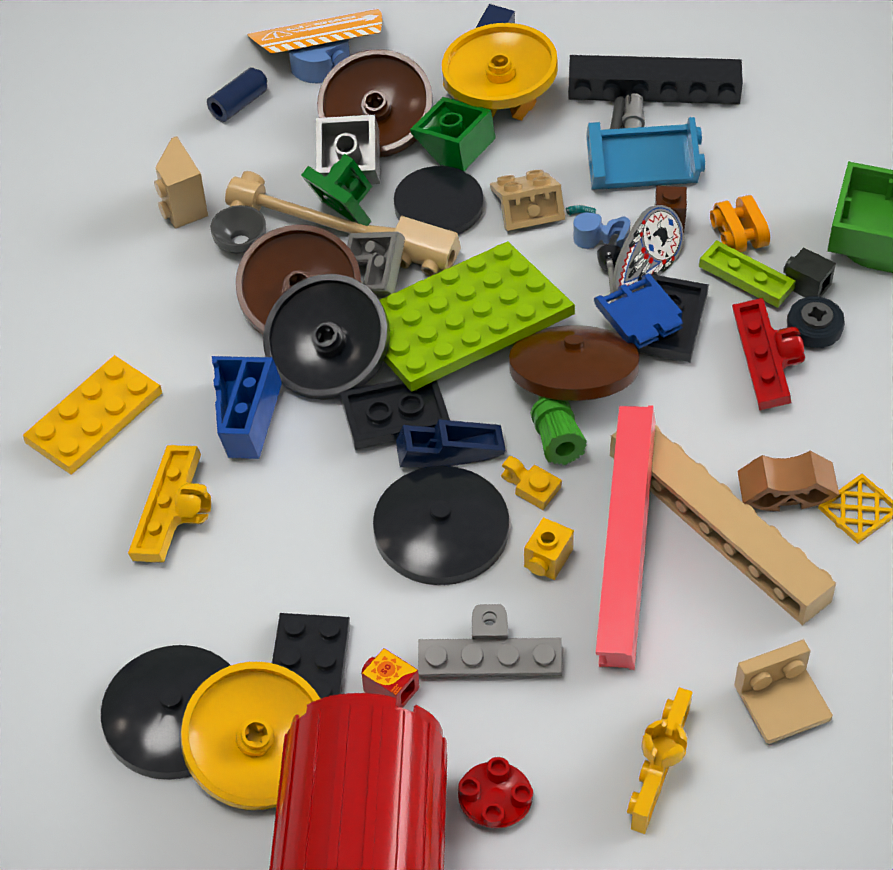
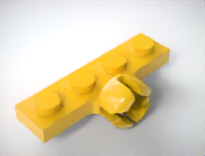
(170, 503)
(663, 747)

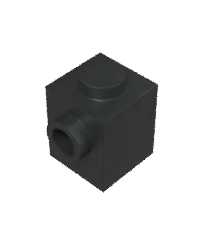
(811, 273)

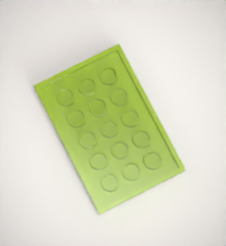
(468, 314)

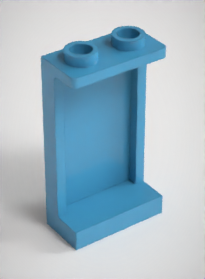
(644, 155)

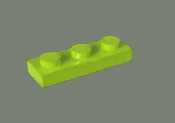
(747, 273)

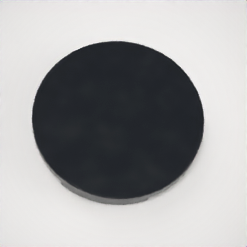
(440, 198)

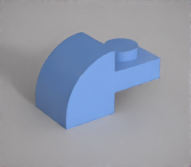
(315, 62)

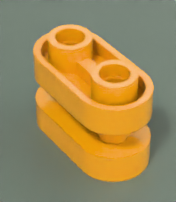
(740, 223)

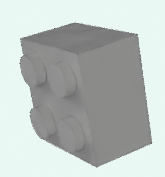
(350, 136)

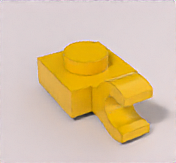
(533, 485)

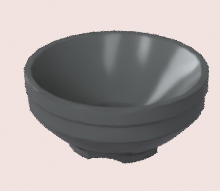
(235, 222)

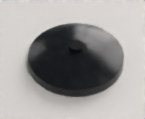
(327, 336)
(441, 525)
(147, 707)

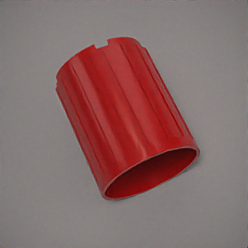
(361, 788)

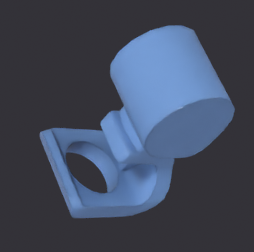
(590, 230)

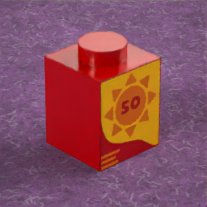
(390, 676)

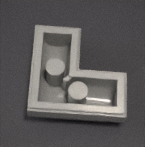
(382, 256)

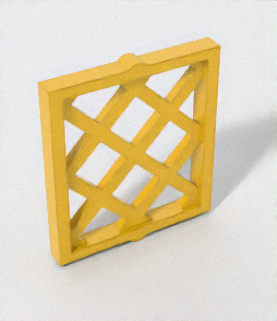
(875, 524)

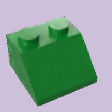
(455, 132)

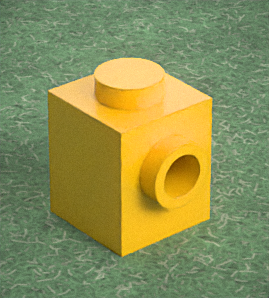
(548, 548)

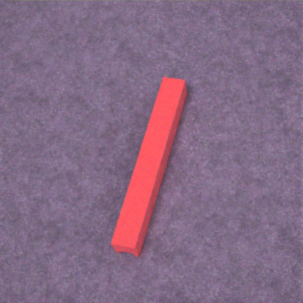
(626, 538)

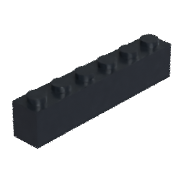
(655, 79)

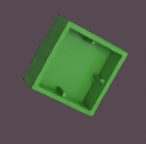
(865, 217)

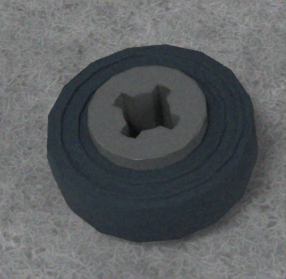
(817, 320)

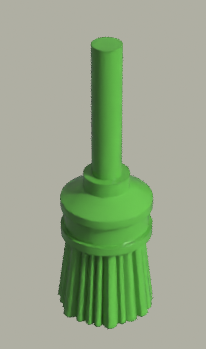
(558, 430)

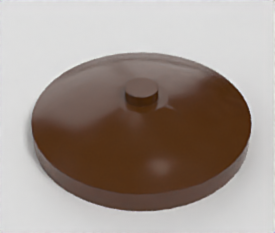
(382, 86)
(284, 259)
(574, 363)

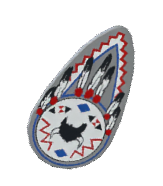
(650, 246)

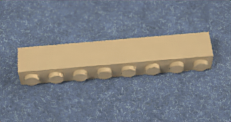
(737, 531)

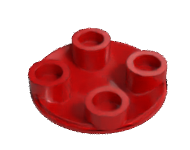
(495, 794)

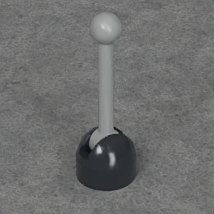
(608, 264)

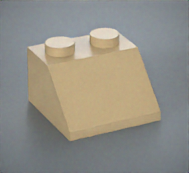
(179, 186)

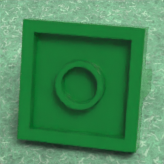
(341, 188)

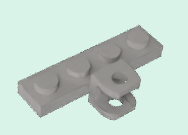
(489, 651)

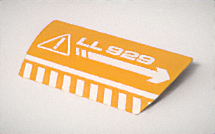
(319, 31)

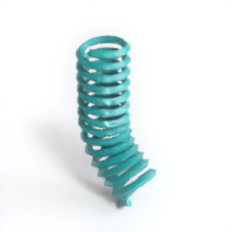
(579, 209)

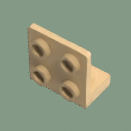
(529, 199)
(781, 692)

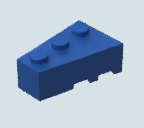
(244, 402)

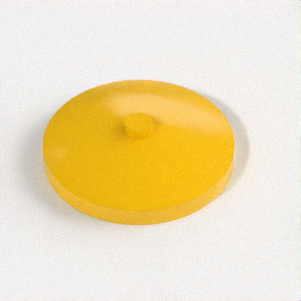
(499, 65)
(238, 730)

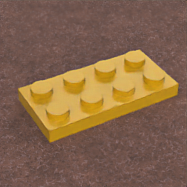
(92, 414)

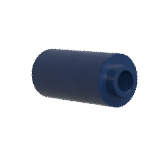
(237, 94)

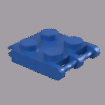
(642, 313)

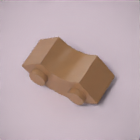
(795, 480)

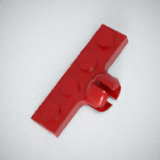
(767, 352)

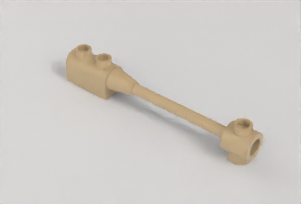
(424, 243)

